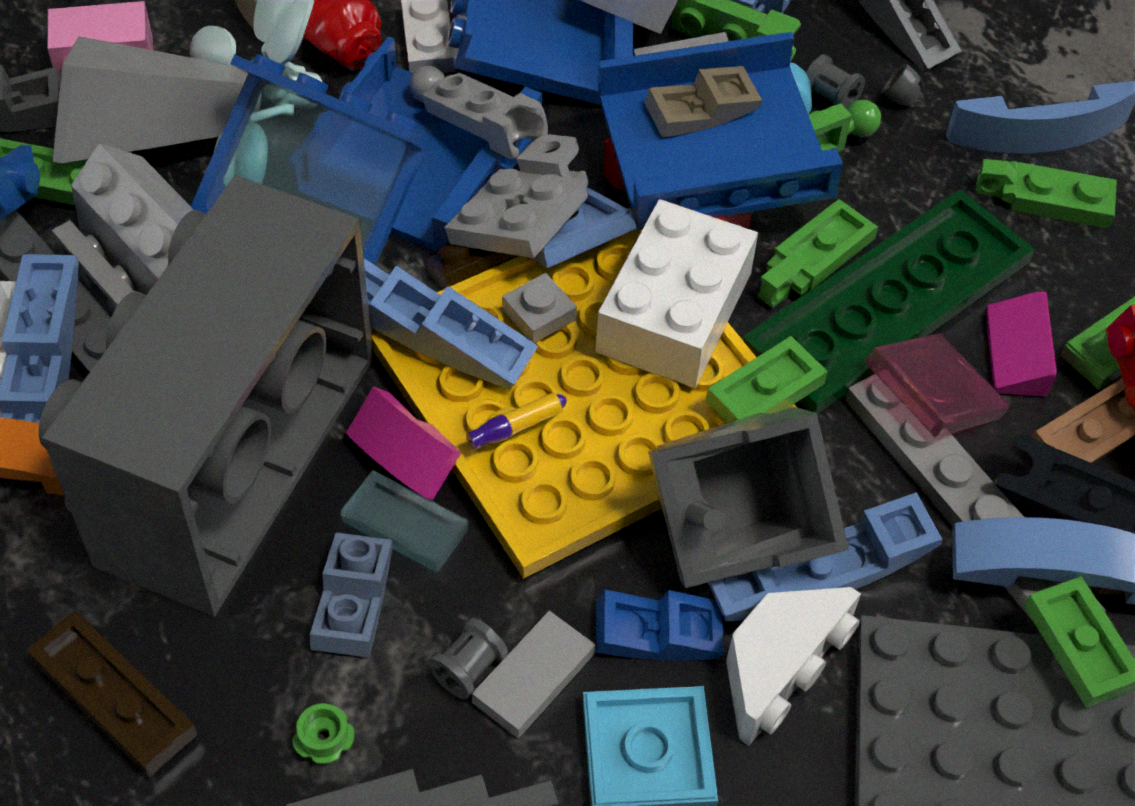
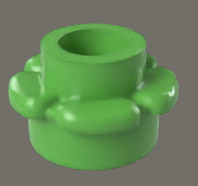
(318, 719)

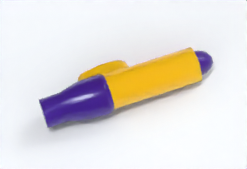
(512, 420)

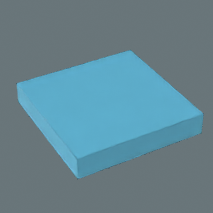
(649, 747)

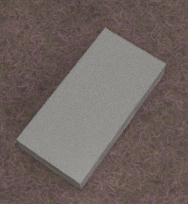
(533, 674)

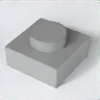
(539, 308)

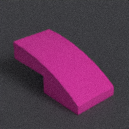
(402, 444)

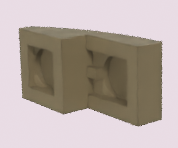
(712, 100)

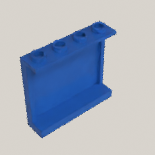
(538, 43)

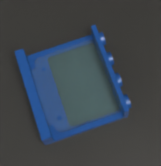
(316, 149)

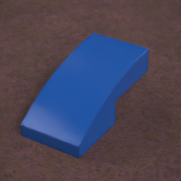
(663, 629)

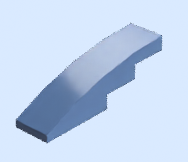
(445, 327)
(38, 334)

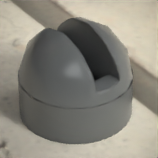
(903, 86)

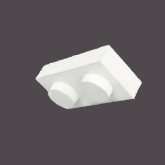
(426, 34)

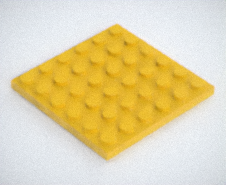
(590, 464)

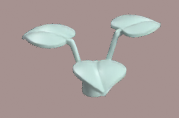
(275, 23)

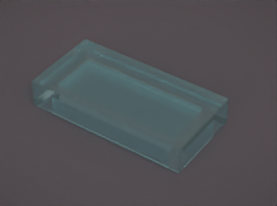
(408, 519)

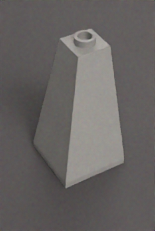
(139, 99)

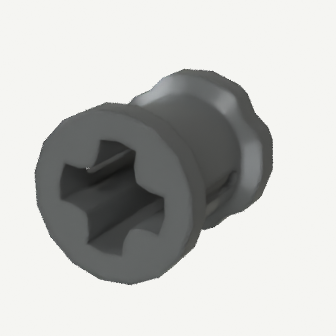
(849, 86)
(467, 658)

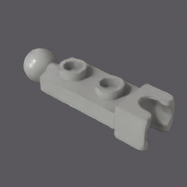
(479, 108)

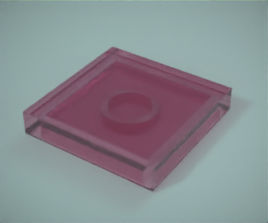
(937, 384)

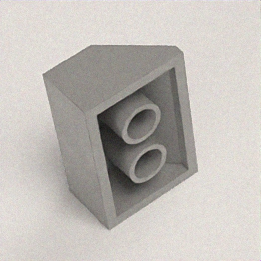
(128, 212)

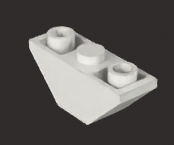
(783, 650)

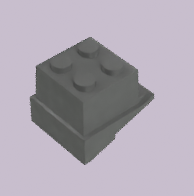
(748, 496)

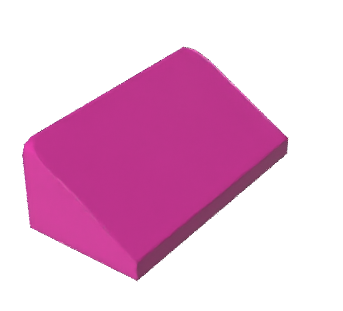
(1021, 345)

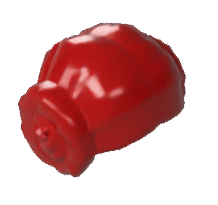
(345, 30)

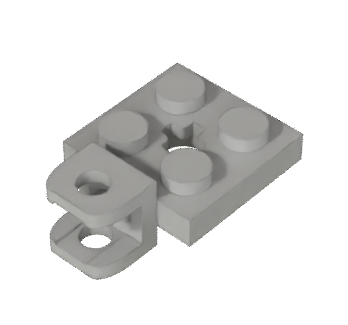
(524, 207)

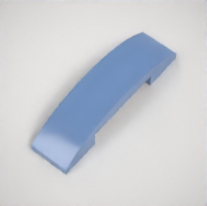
(993, 127)
(878, 546)
(1045, 549)

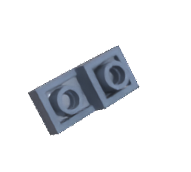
(351, 595)

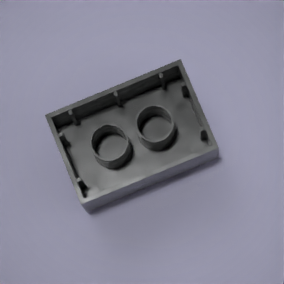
(213, 392)

